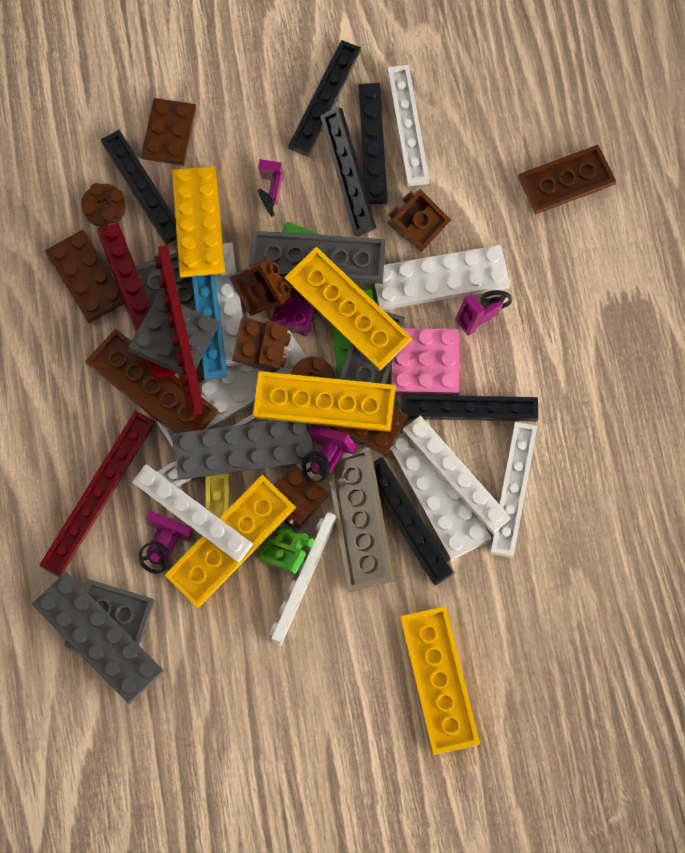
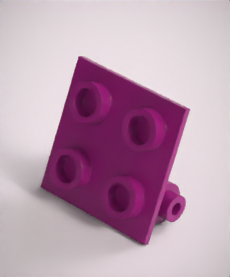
(295, 313)

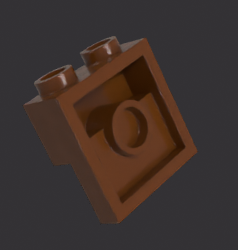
(418, 219)
(261, 286)
(261, 344)
(302, 494)

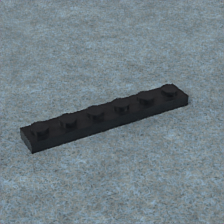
(324, 97)
(373, 143)
(348, 171)
(141, 185)
(470, 407)
(411, 524)

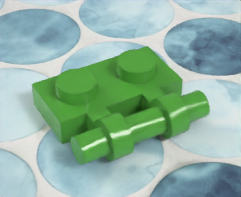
(285, 556)

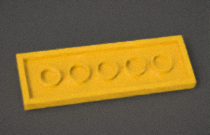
(198, 221)
(348, 308)
(324, 401)
(252, 516)
(439, 680)

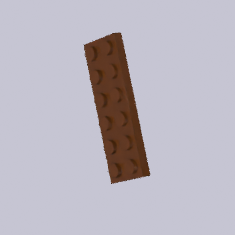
(159, 398)

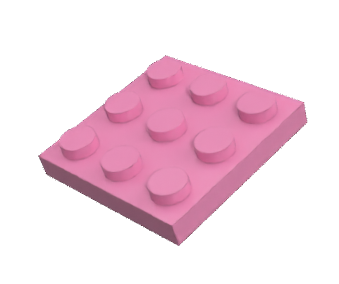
(427, 363)

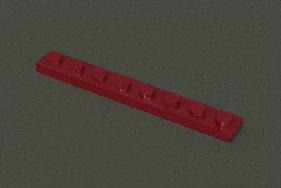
(128, 283)
(179, 337)
(97, 494)

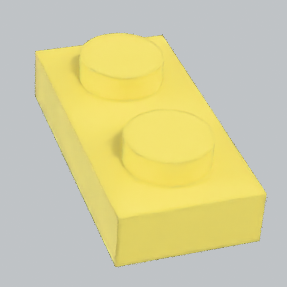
(217, 494)

